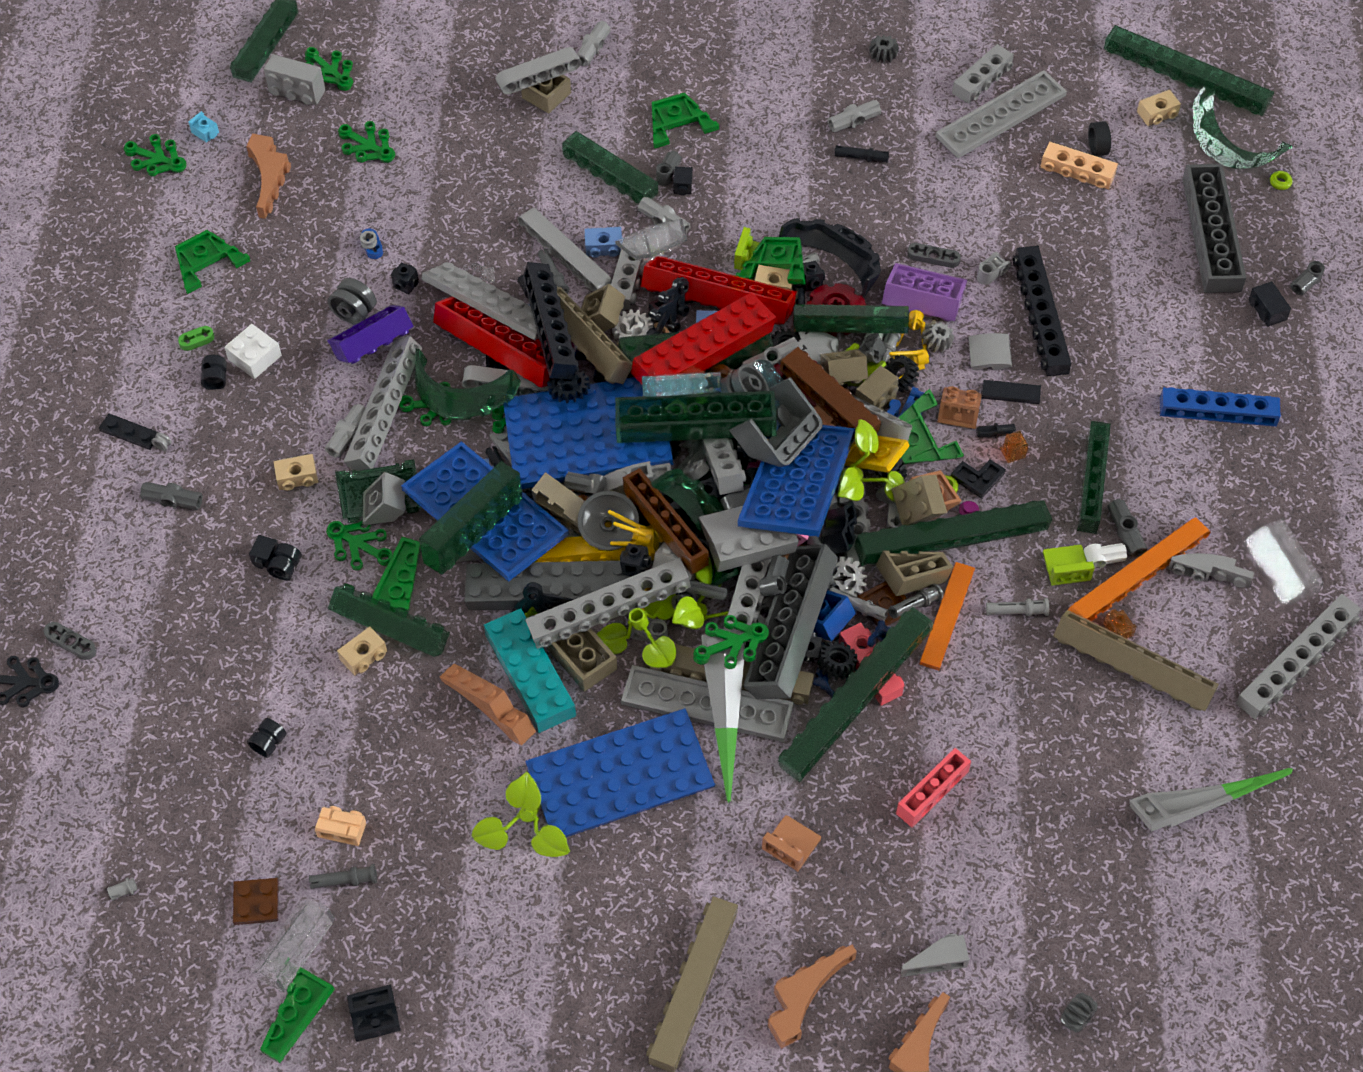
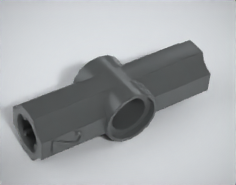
(171, 495)
(1131, 536)

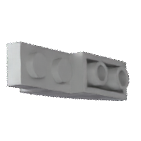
(615, 479)
(1202, 565)

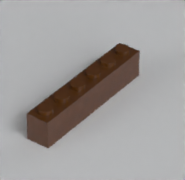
(826, 391)
(665, 521)

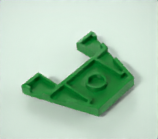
(676, 112)
(203, 251)
(777, 253)
(921, 442)

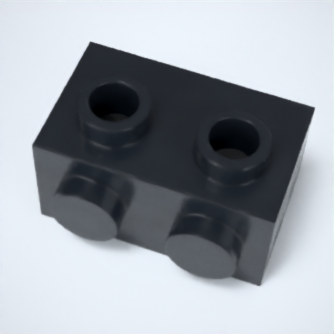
(1269, 304)

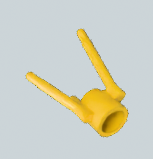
(915, 322)
(920, 357)
(640, 533)

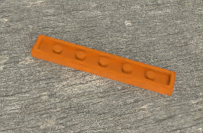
(947, 616)

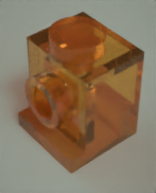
(1014, 447)
(1124, 628)

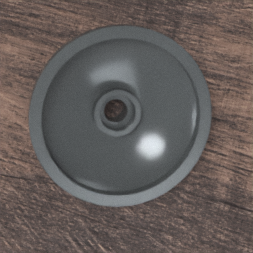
(595, 514)

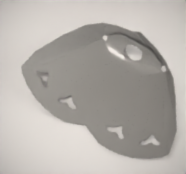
(817, 344)

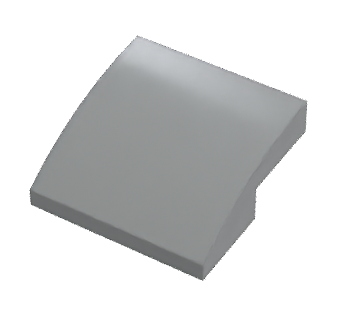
(990, 351)

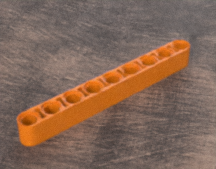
(1140, 569)

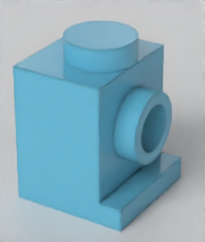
(203, 127)

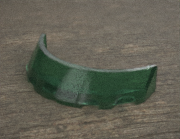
(1217, 145)
(463, 403)
(696, 503)

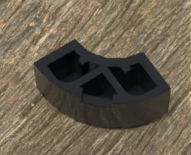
(840, 527)

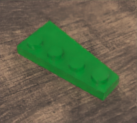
(399, 576)
(299, 1008)

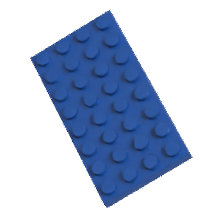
(798, 494)
(515, 539)
(620, 773)

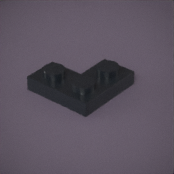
(979, 481)

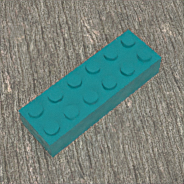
(529, 671)

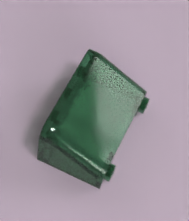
(353, 485)

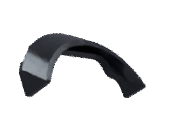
(841, 242)

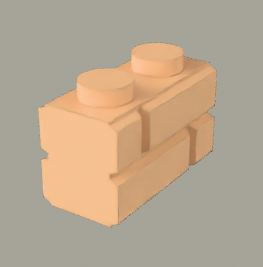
(340, 825)

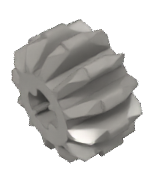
(937, 336)

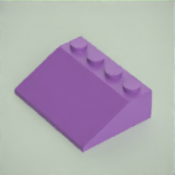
(924, 291)

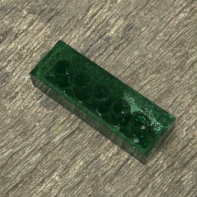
(471, 518)

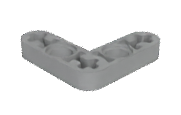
(694, 465)

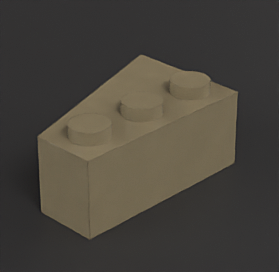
(558, 501)
(913, 571)

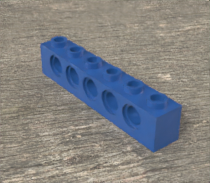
(1220, 406)

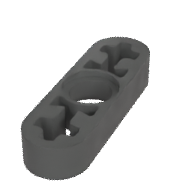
(946, 262)
(68, 633)

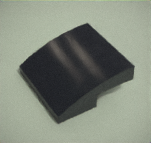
(373, 1013)

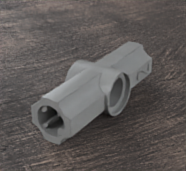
(593, 42)
(854, 115)
(659, 213)
(779, 350)
(345, 431)

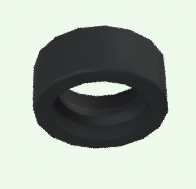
(1099, 138)

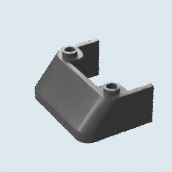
(797, 429)

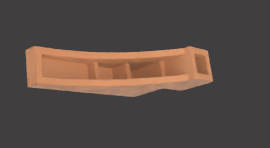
(272, 168)
(491, 701)
(799, 990)
(914, 1052)

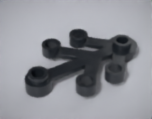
(678, 290)
(23, 681)

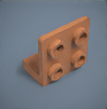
(959, 407)
(791, 842)

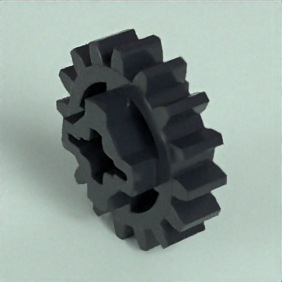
(569, 389)

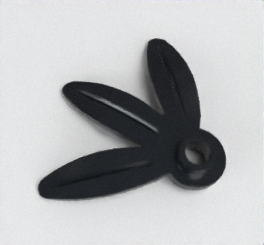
(534, 596)

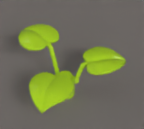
(852, 478)
(693, 613)
(656, 655)
(522, 794)

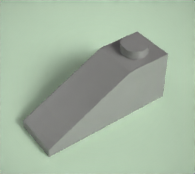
(943, 955)

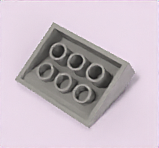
(741, 546)

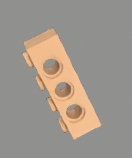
(1079, 165)

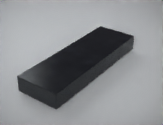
(1011, 391)

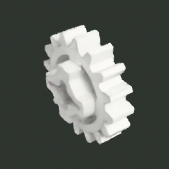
(632, 324)
(844, 570)

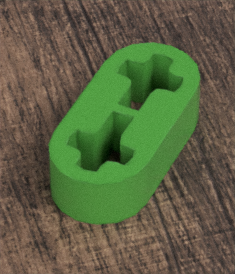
(196, 338)

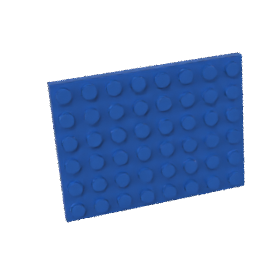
(574, 435)

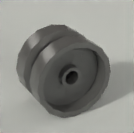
(352, 301)
(744, 379)

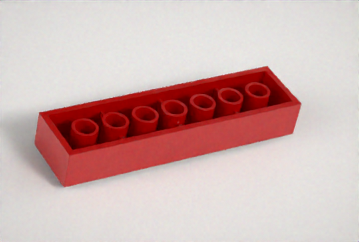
(716, 287)
(493, 339)
(707, 340)

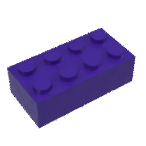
(370, 334)

